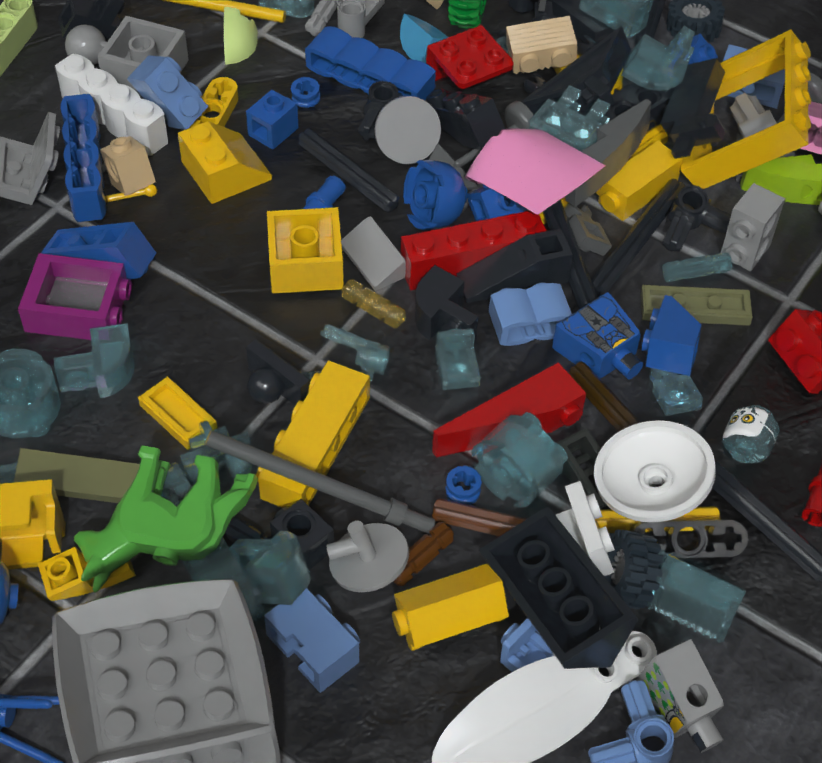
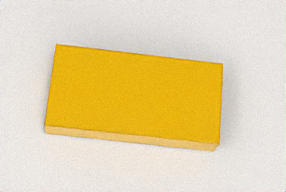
(175, 411)

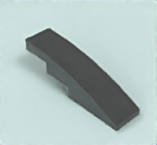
(613, 148)

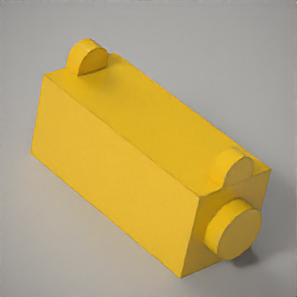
(639, 180)
(450, 606)

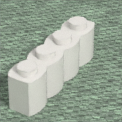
(115, 103)

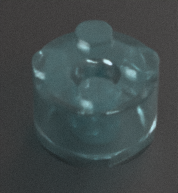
(26, 394)
(519, 459)

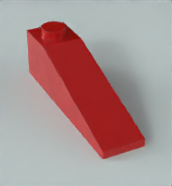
(548, 395)

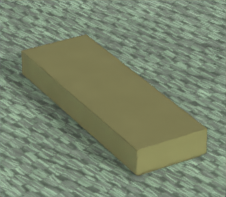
(704, 304)
(77, 475)

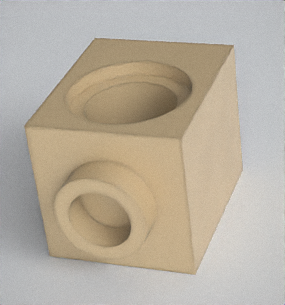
(127, 165)

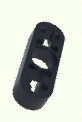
(717, 527)

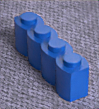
(361, 63)
(83, 158)

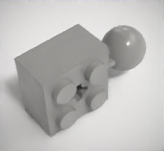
(127, 46)

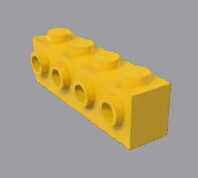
(316, 431)

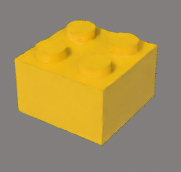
(305, 250)

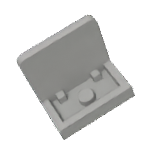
(26, 166)

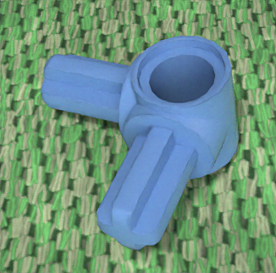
(644, 724)

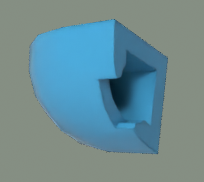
(417, 35)

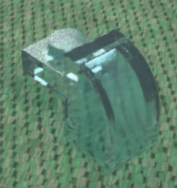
(658, 65)
(106, 367)
(273, 567)

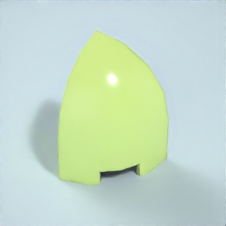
(239, 36)

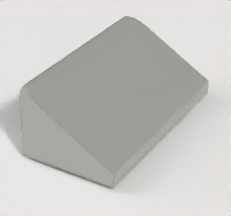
(374, 254)

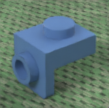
(522, 646)

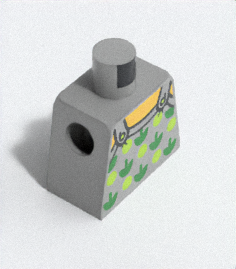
(684, 693)

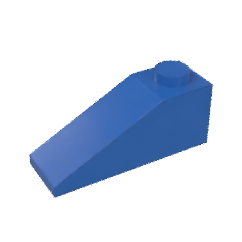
(107, 243)

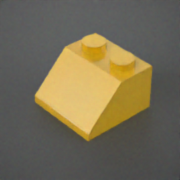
(220, 161)

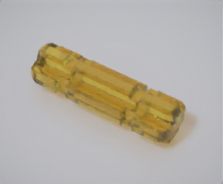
(373, 303)

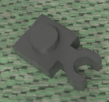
(587, 232)

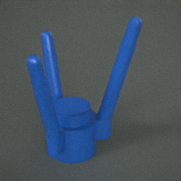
(7, 714)

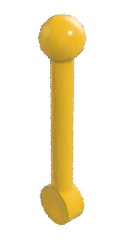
(149, 191)

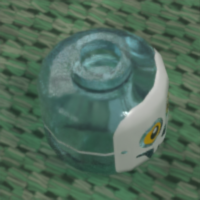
(750, 434)

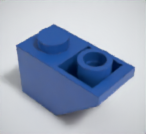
(672, 338)

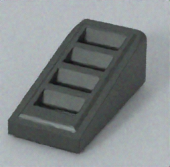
(590, 449)

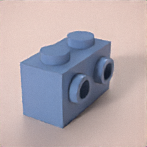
(162, 83)

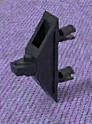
(591, 73)

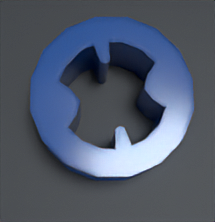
(305, 84)
(469, 477)

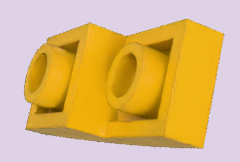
(63, 575)

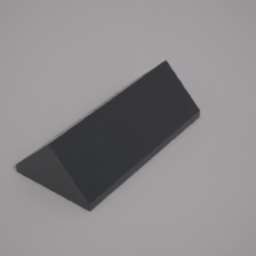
(561, 592)

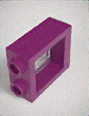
(73, 296)

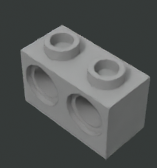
(752, 226)

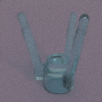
(370, 354)

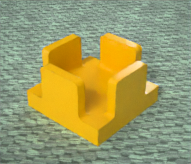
(27, 519)

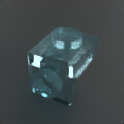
(457, 359)

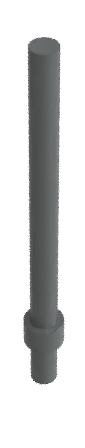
(392, 510)

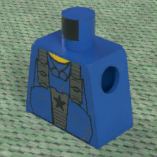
(601, 338)

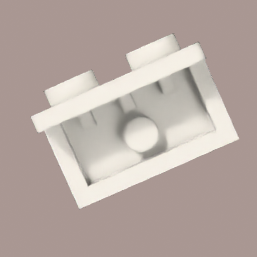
(583, 527)

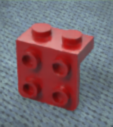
(468, 57)
(800, 346)

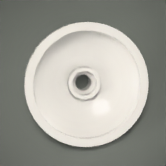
(652, 456)

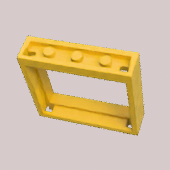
(778, 53)

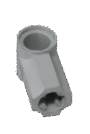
(355, 14)
(750, 115)

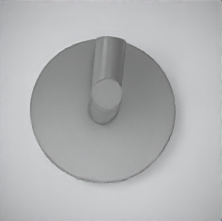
(407, 129)
(368, 556)

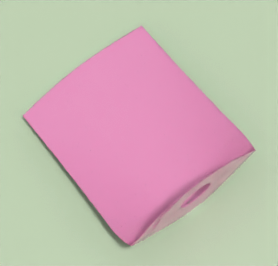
(531, 167)

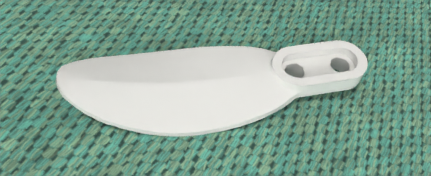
(537, 708)

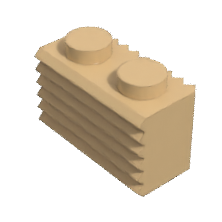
(541, 44)

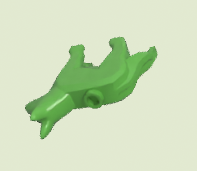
(156, 526)

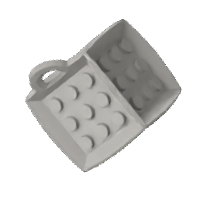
(164, 677)

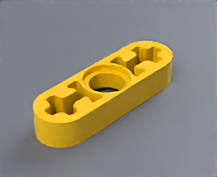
(228, 91)

